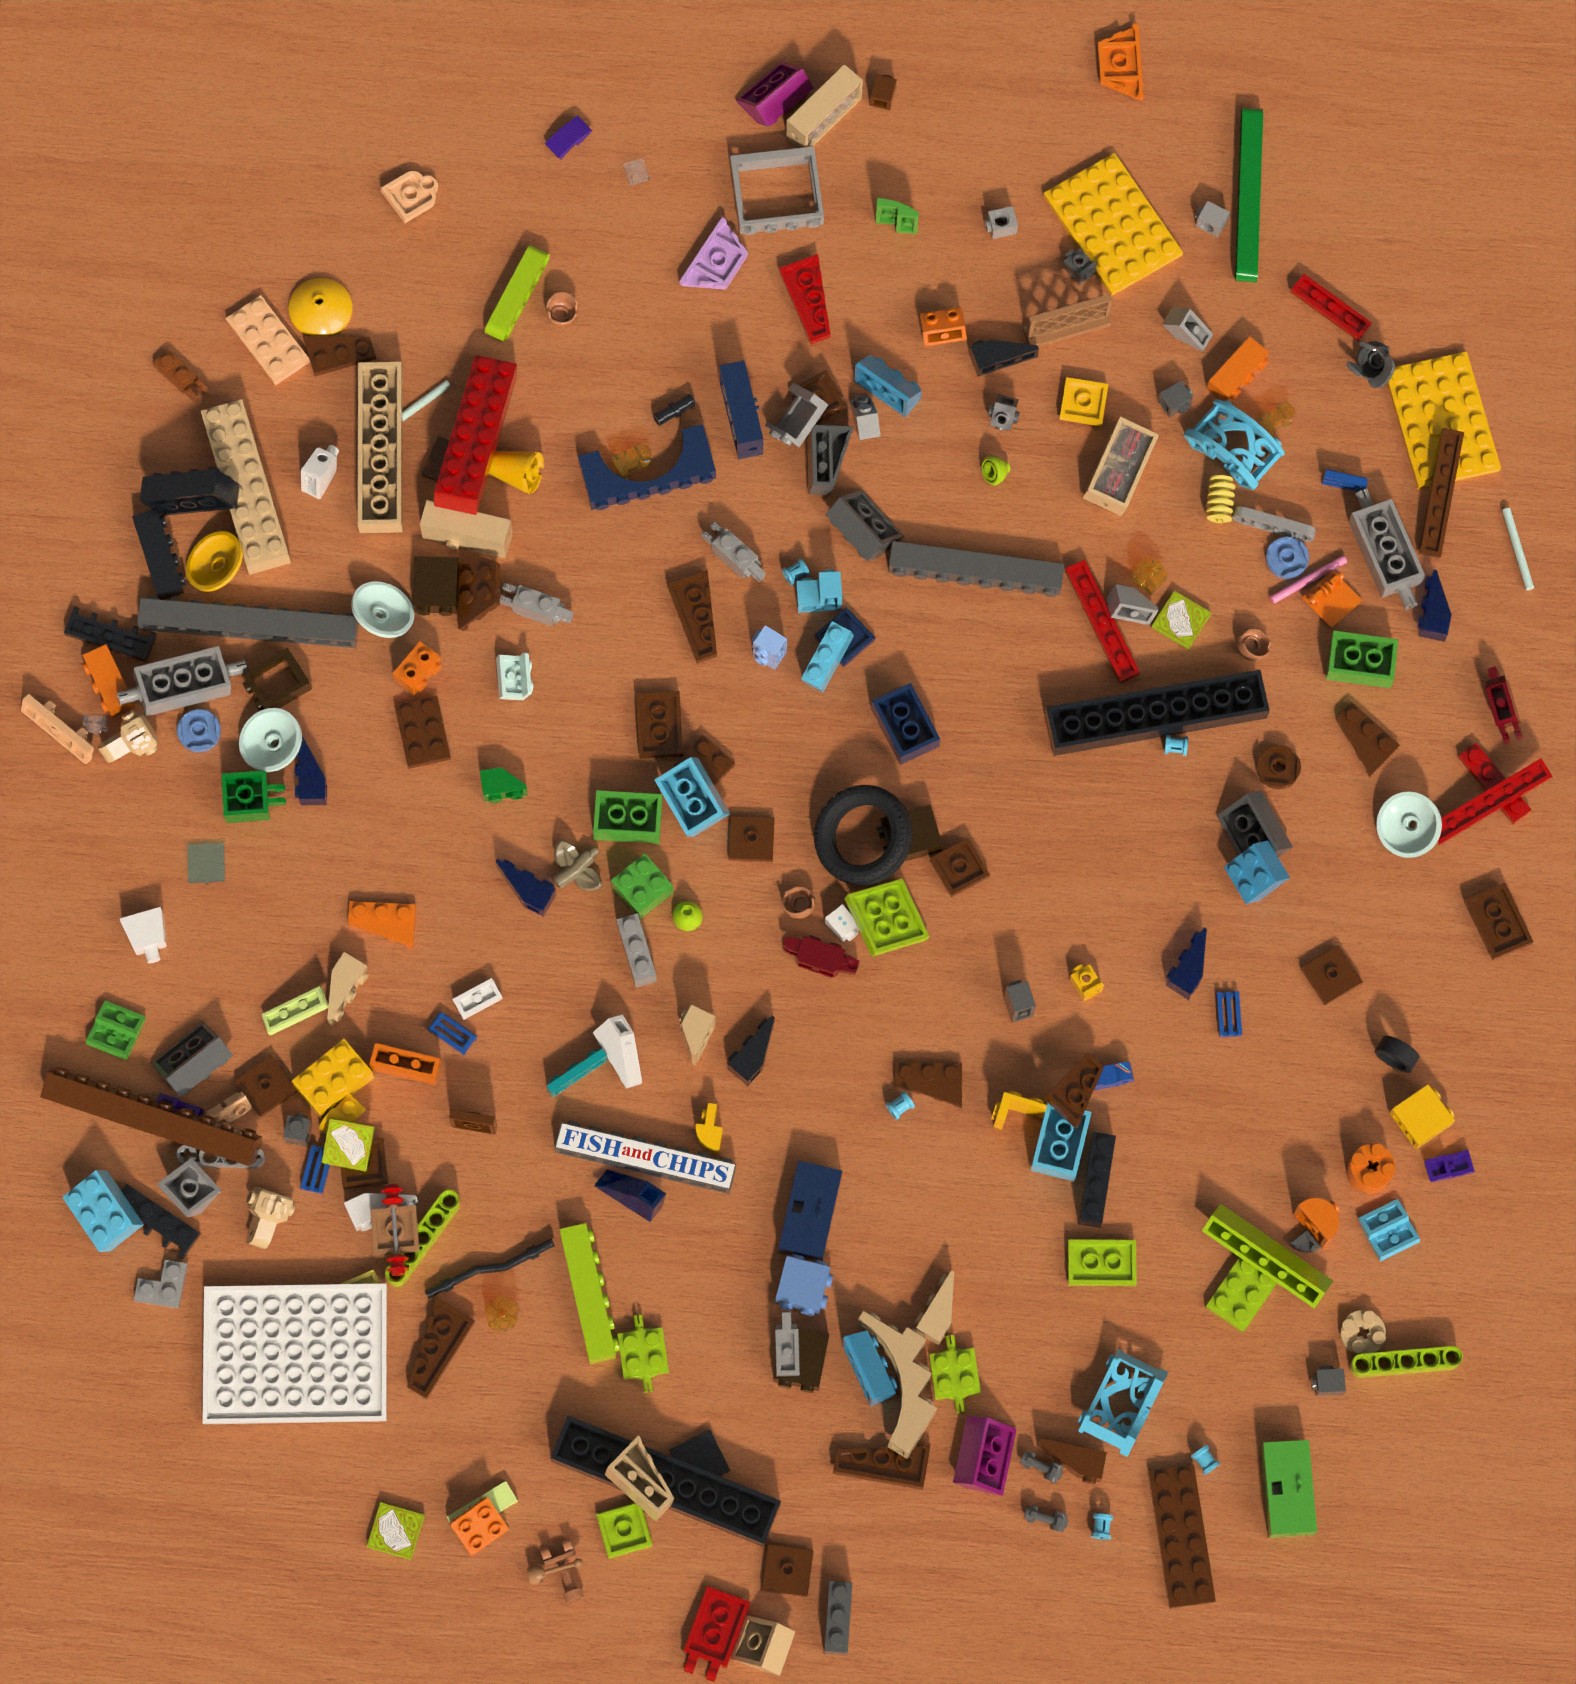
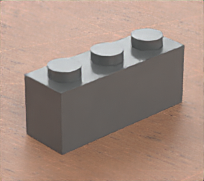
(838, 1618)

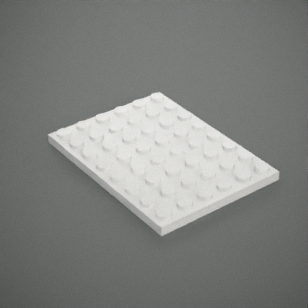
(295, 1354)

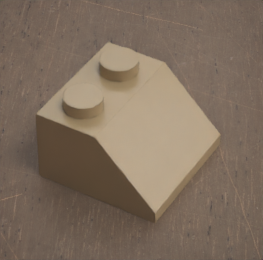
(696, 1031)
(763, 1645)

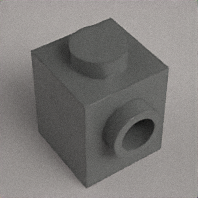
(1176, 399)
(297, 1130)
(1328, 1381)

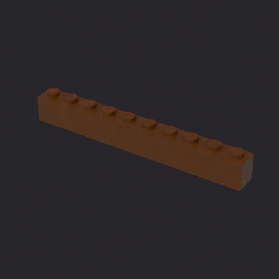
(151, 1116)

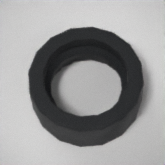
(1397, 1054)

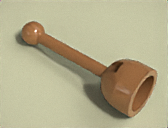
(537, 1574)

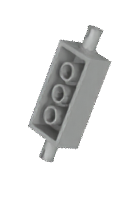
(1386, 548)
(182, 681)

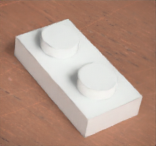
(477, 999)

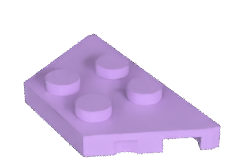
(717, 260)

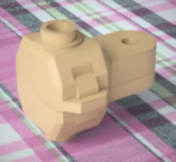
(135, 737)
(267, 1211)

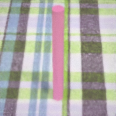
(1308, 579)

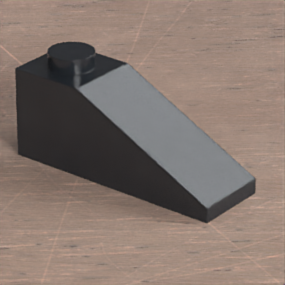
(996, 355)

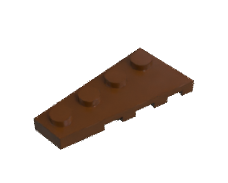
(440, 1343)
(884, 1465)

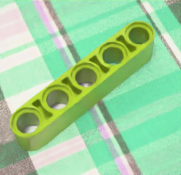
(517, 293)
(431, 1230)
(1416, 1357)

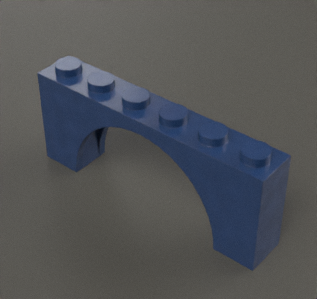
(608, 488)

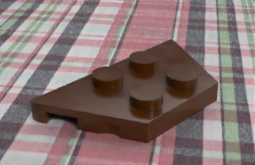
(477, 587)

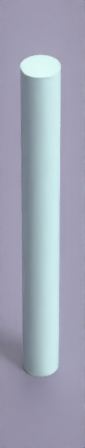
(426, 399)
(1518, 549)

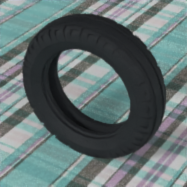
(899, 842)

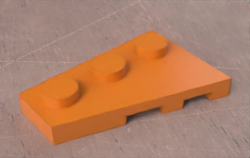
(385, 919)

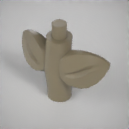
(576, 867)

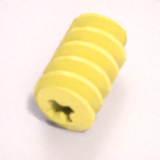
(1219, 499)

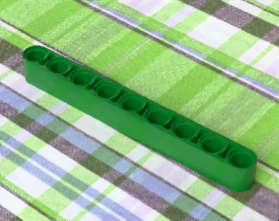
(1249, 195)

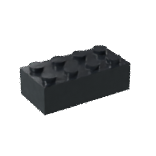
(189, 491)

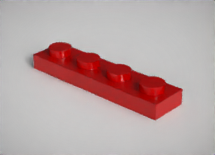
(1331, 307)
(1488, 776)

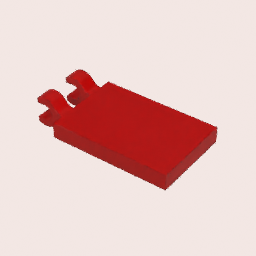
(715, 1631)

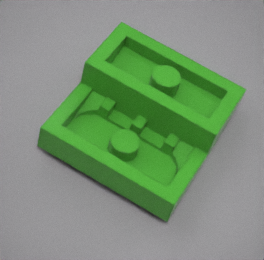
(898, 214)
(115, 1030)

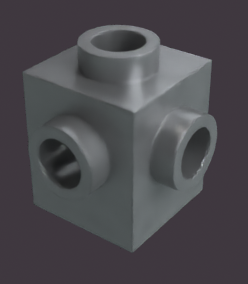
(1004, 412)

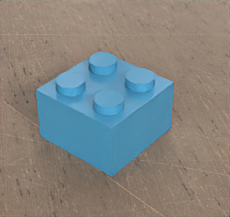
(1256, 872)

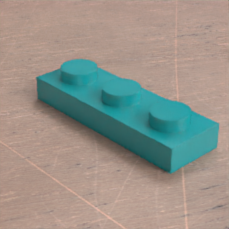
(576, 1072)

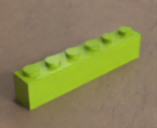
(1267, 1255)
(588, 1293)

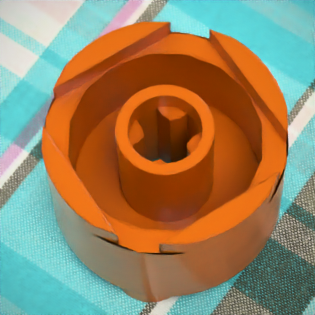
(1368, 1180)

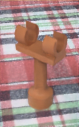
(573, 1594)

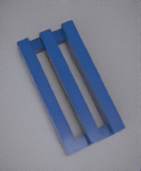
(1344, 481)
(1228, 996)
(467, 1044)
(311, 1188)

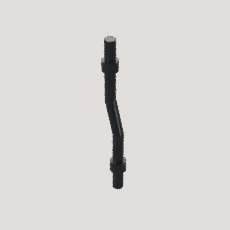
(532, 1252)

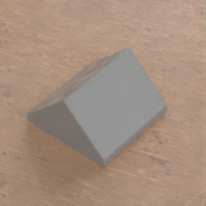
(189, 1188)

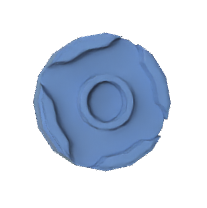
(1287, 557)
(199, 730)

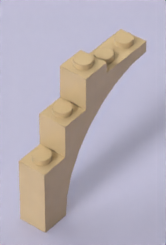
(912, 1378)

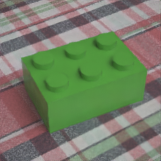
(1361, 659)
(628, 817)

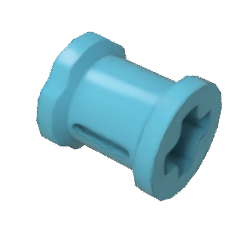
(795, 571)
(1176, 745)
(899, 1105)
(1205, 1459)
(1101, 1526)

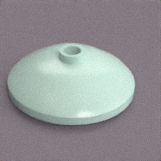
(382, 609)
(261, 734)
(1395, 826)

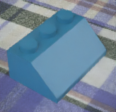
(887, 384)
(869, 1367)

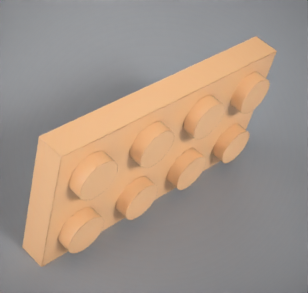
(267, 340)

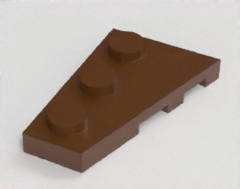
(337, 352)
(1370, 742)
(934, 1080)
(1075, 1089)

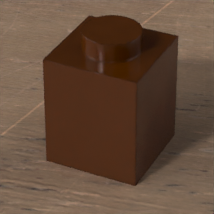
(883, 91)

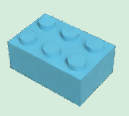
(692, 796)
(1059, 1145)
(102, 1210)

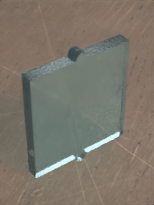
(206, 863)

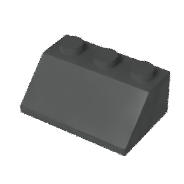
(863, 525)
(1252, 822)
(192, 1059)

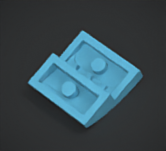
(1389, 1230)

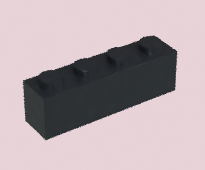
(158, 554)
(1097, 1179)

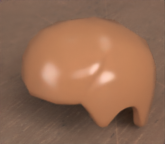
(561, 308)
(1253, 644)
(798, 902)

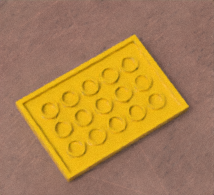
(1113, 224)
(1436, 397)

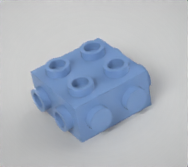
(803, 1285)

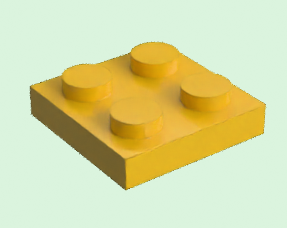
(1083, 401)

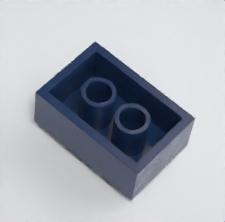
(905, 723)

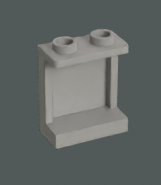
(799, 417)

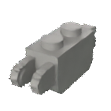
(734, 553)
(536, 605)

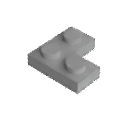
(168, 1291)

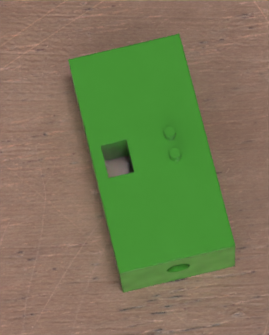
(1288, 1488)

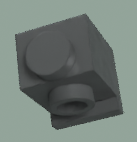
(1082, 271)

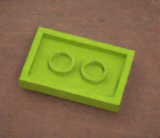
(1102, 1263)
(1241, 1295)

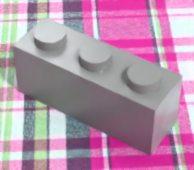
(636, 950)

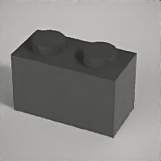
(1019, 1001)

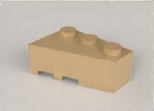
(640, 1480)

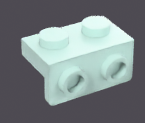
(514, 676)

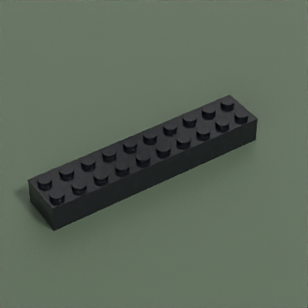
(1156, 712)
(694, 1490)

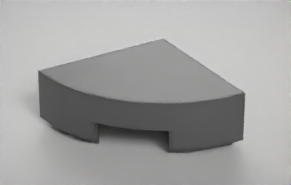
(1305, 1243)

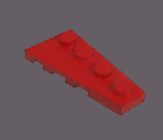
(806, 292)

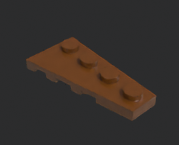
(694, 610)

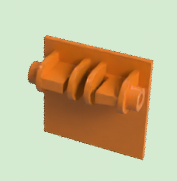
(1332, 598)
(478, 1526)

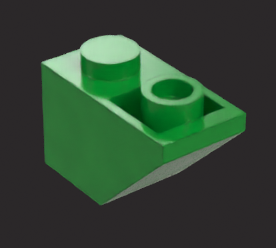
(500, 785)

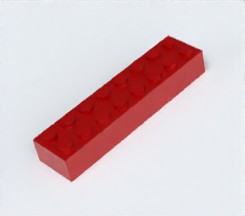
(475, 435)

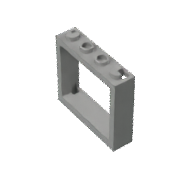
(771, 160)

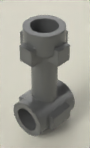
(1052, 1472)
(1058, 1520)

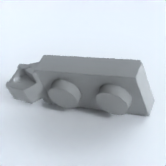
(787, 1347)

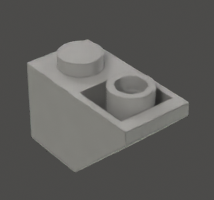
(865, 417)

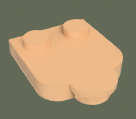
(411, 194)

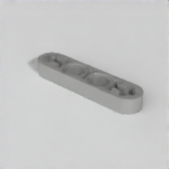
(1274, 524)
(219, 1162)

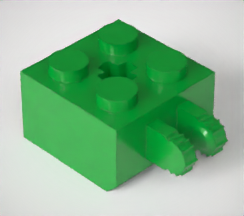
(257, 805)

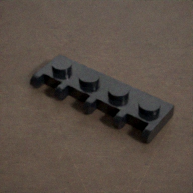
(116, 639)
(161, 1221)

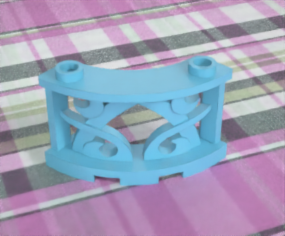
(1240, 471)
(1125, 1435)

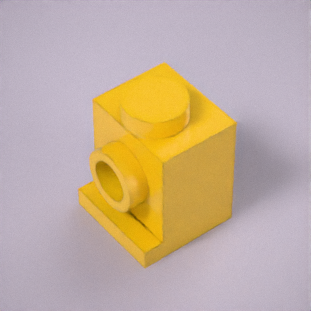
(1086, 989)

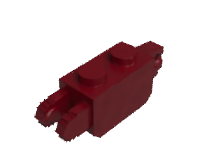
(1502, 704)
(820, 956)

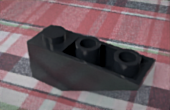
(751, 1058)

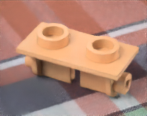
(235, 1107)

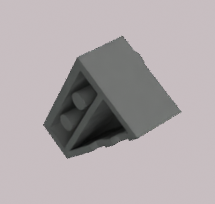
(825, 455)

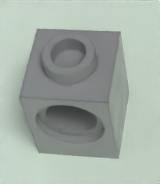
(1006, 215)
(1212, 218)

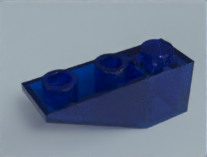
(1437, 614)
(312, 782)
(531, 892)
(1189, 972)
(633, 1193)

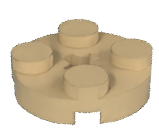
(1365, 1320)

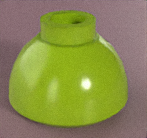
(994, 470)
(687, 916)

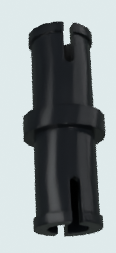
(674, 409)

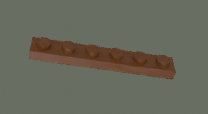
(1441, 492)

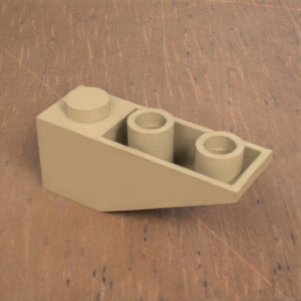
(344, 981)
(938, 1316)

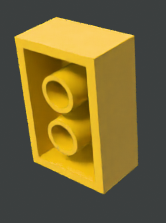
(332, 1078)

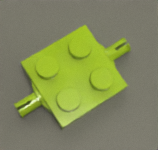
(643, 1353)
(955, 1374)

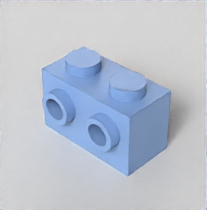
(769, 647)

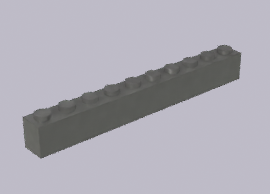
(248, 622)

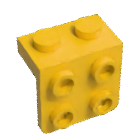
(1015, 1102)

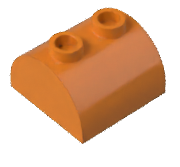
(1319, 1218)

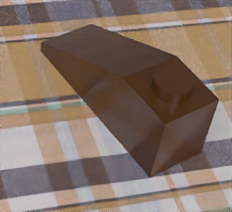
(1080, 1461)

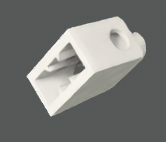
(319, 471)
(146, 933)

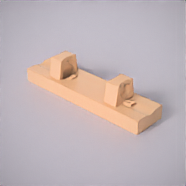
(44, 717)

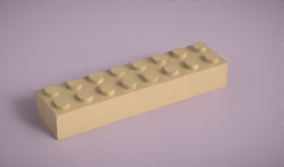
(380, 447)
(255, 512)

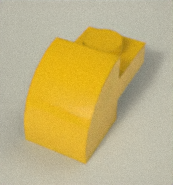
(348, 1110)
(709, 1135)

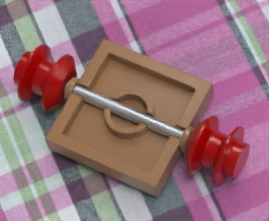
(395, 1230)

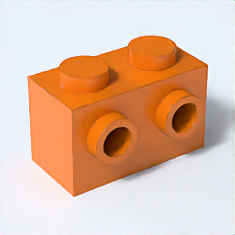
(943, 324)
(417, 668)

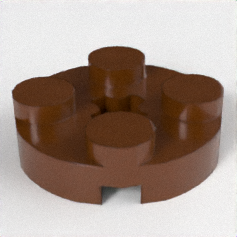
(1288, 759)

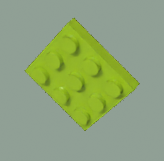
(886, 917)

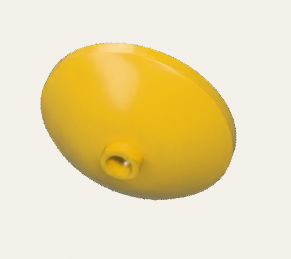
(320, 319)
(214, 561)

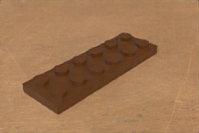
(1181, 1536)

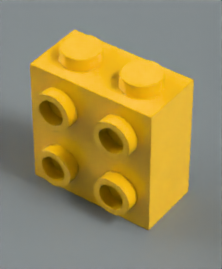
(1422, 1116)

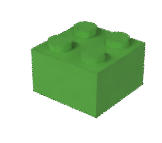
(642, 886)

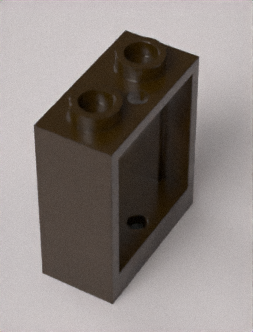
(286, 697)

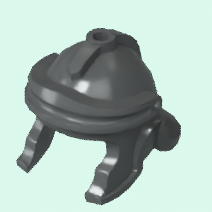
(1370, 364)

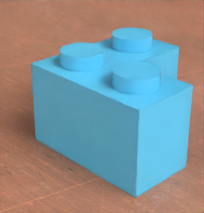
(820, 594)

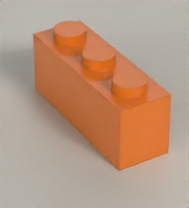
(1238, 370)
(106, 680)
(405, 1064)

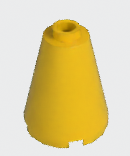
(518, 469)

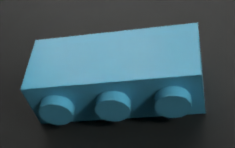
(827, 657)

